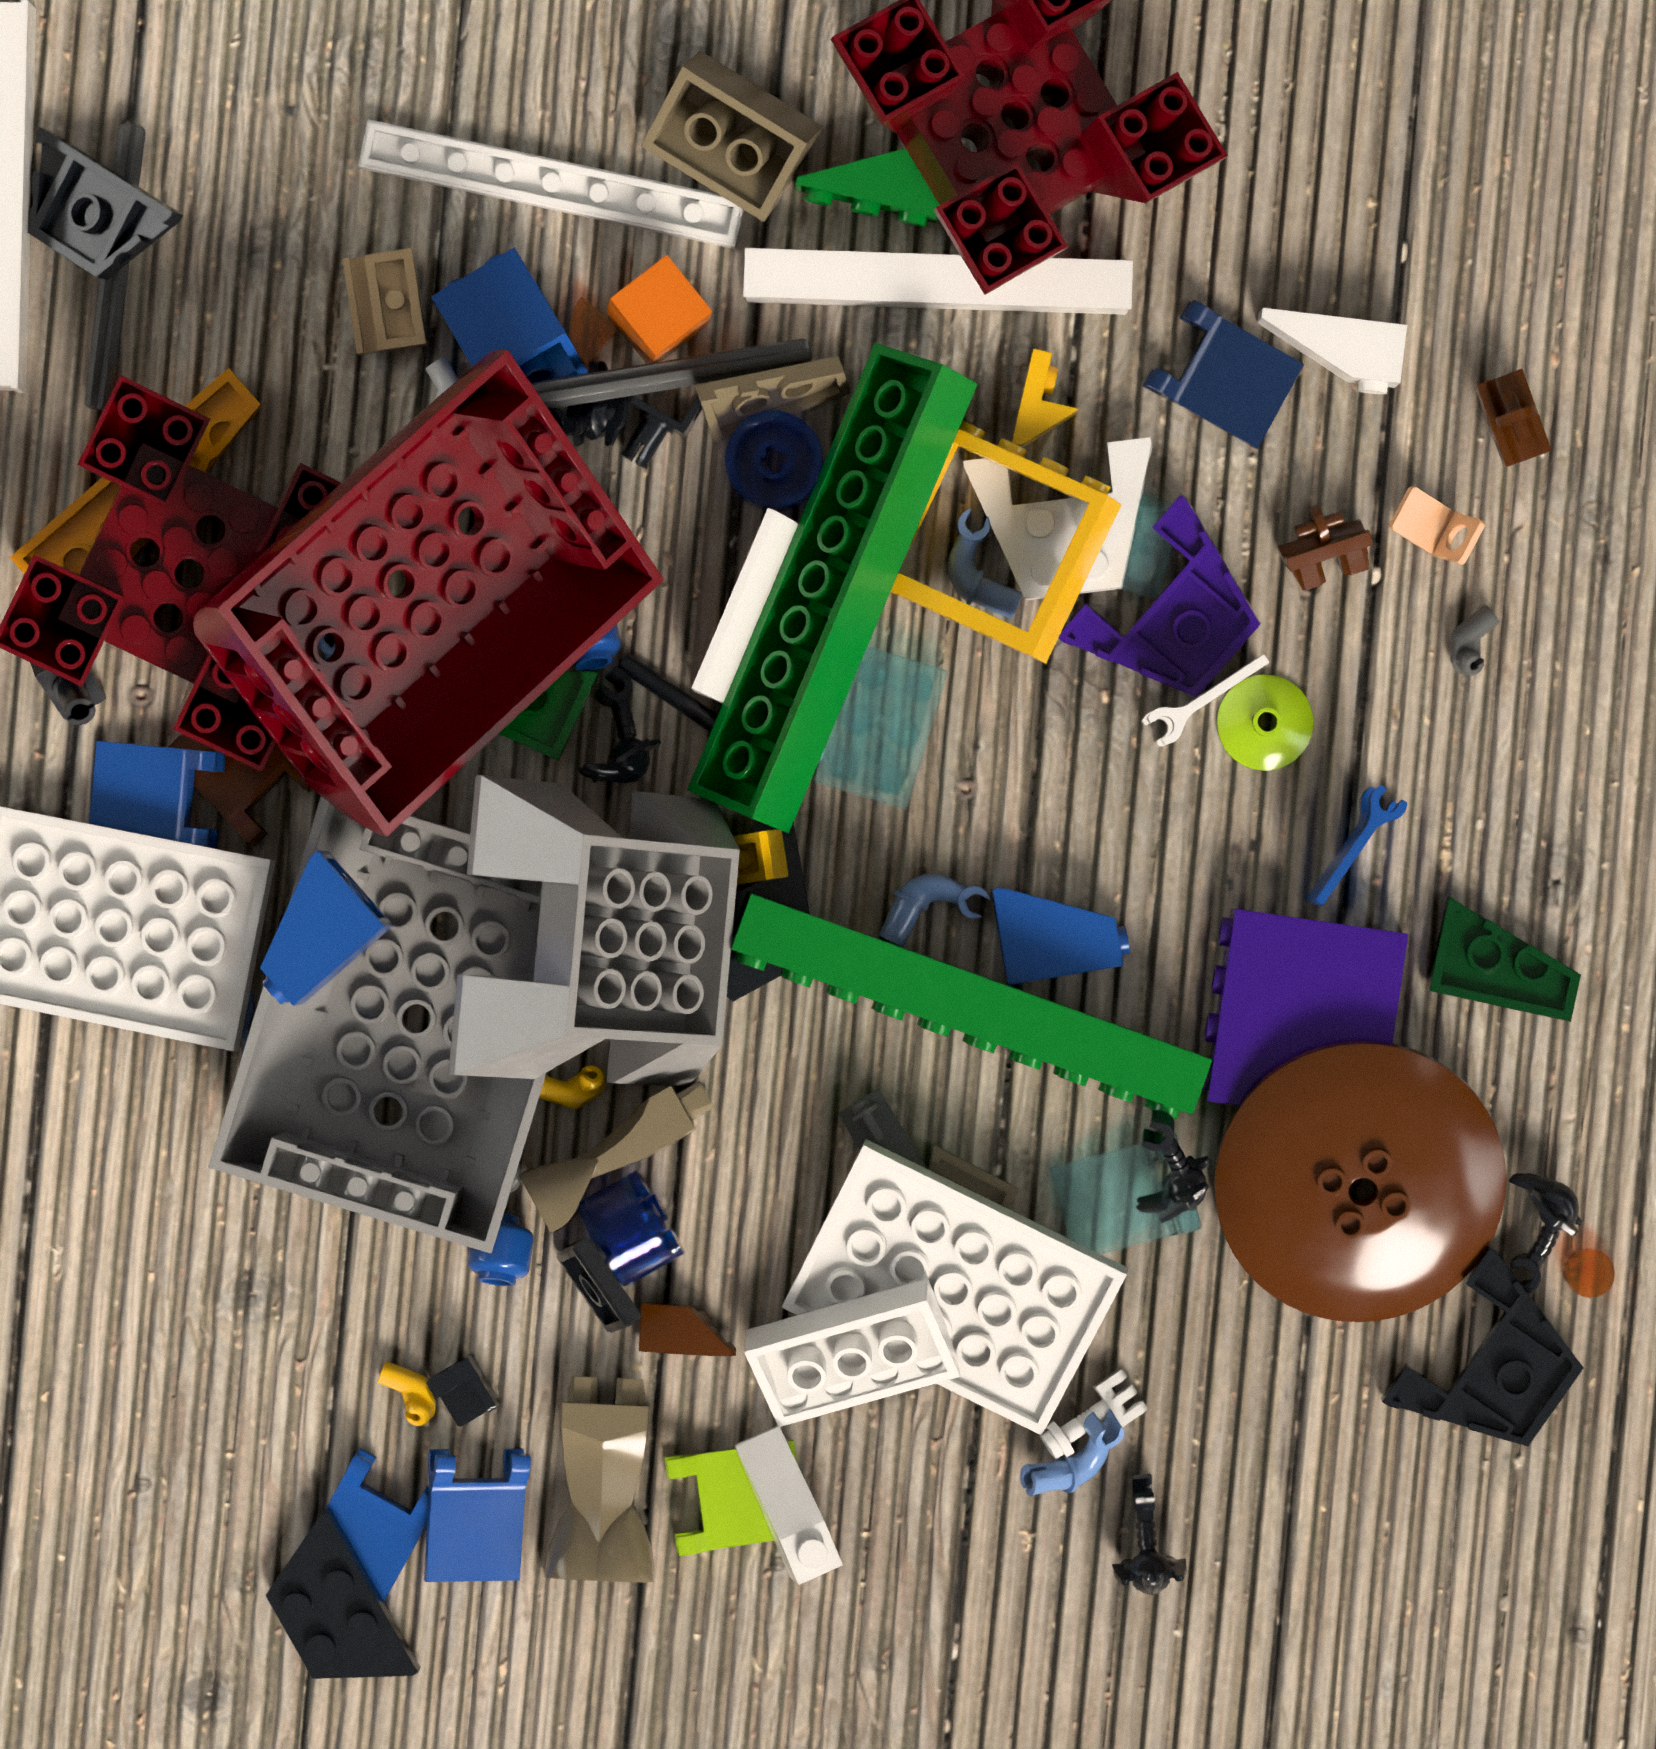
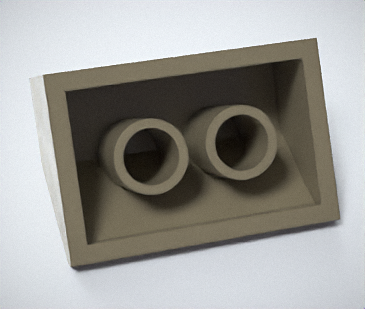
(731, 135)

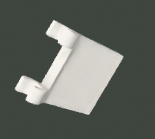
(1176, 717)

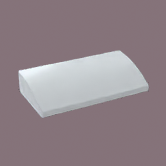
(744, 606)
(851, 1353)

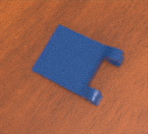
(150, 790)
(1370, 818)
(475, 1521)
(376, 1525)

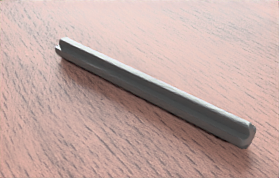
(113, 291)
(671, 373)

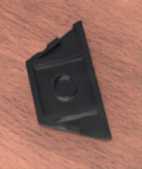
(92, 210)
(337, 1611)

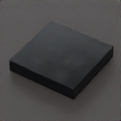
(598, 1285)

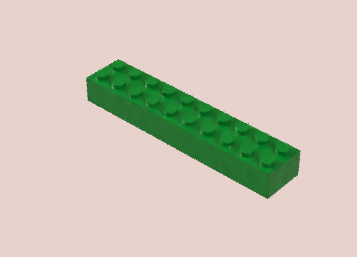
(832, 586)
(969, 1003)

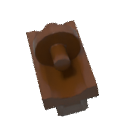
(1513, 418)
(1324, 539)

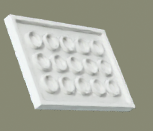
(128, 928)
(1007, 1287)

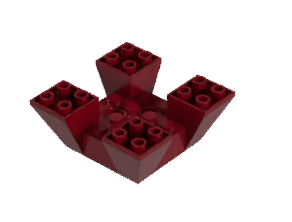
(1086, 144)
(66, 616)

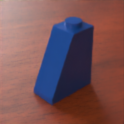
(1054, 939)

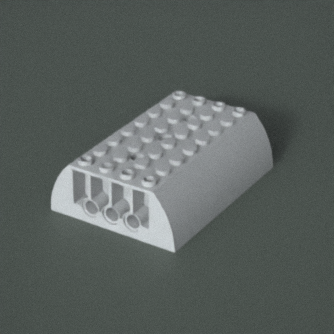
(318, 1068)

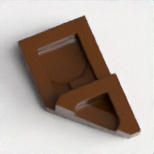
(680, 1331)

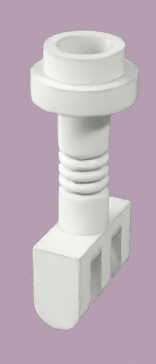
(1059, 1440)

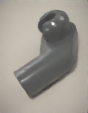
(1465, 641)

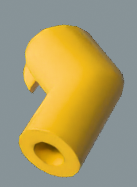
(414, 1390)

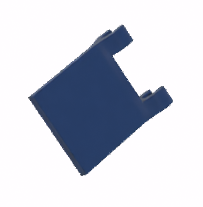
(1229, 378)

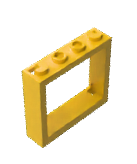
(1071, 572)

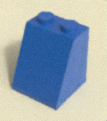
(506, 310)
(320, 932)

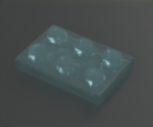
(882, 728)

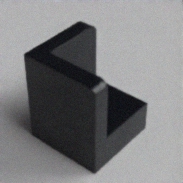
(464, 1390)

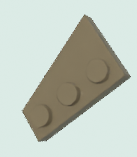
(782, 389)

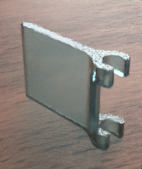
(1101, 1200)

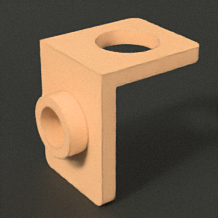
(1434, 525)

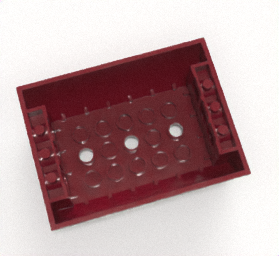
(481, 612)

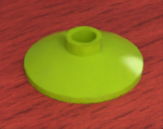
(1240, 729)

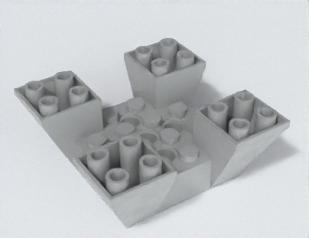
(624, 941)

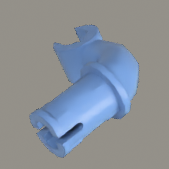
(970, 581)
(917, 896)
(1075, 1470)

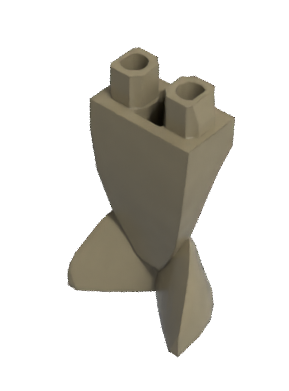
(649, 1129)
(603, 1460)

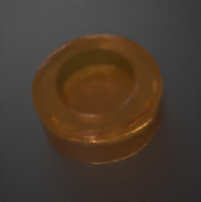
(1589, 1272)

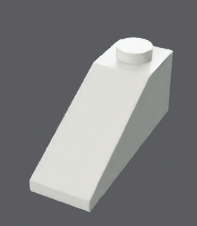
(1348, 347)
(788, 1506)

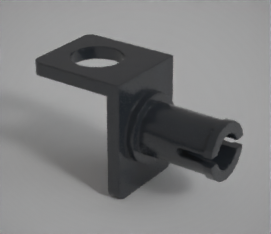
(654, 428)
(70, 699)

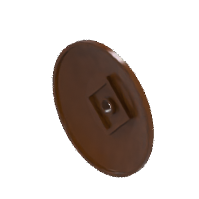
(1349, 1117)

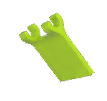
(725, 1500)

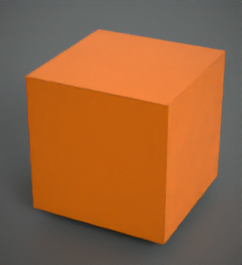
(658, 311)

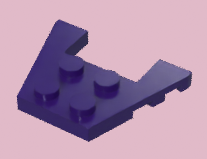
(1190, 625)

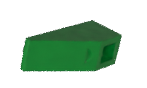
(875, 184)

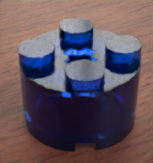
(789, 438)
(630, 1228)

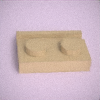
(384, 302)

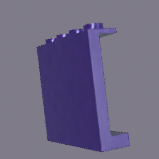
(1295, 989)

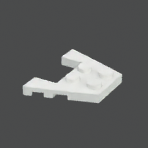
(1040, 532)

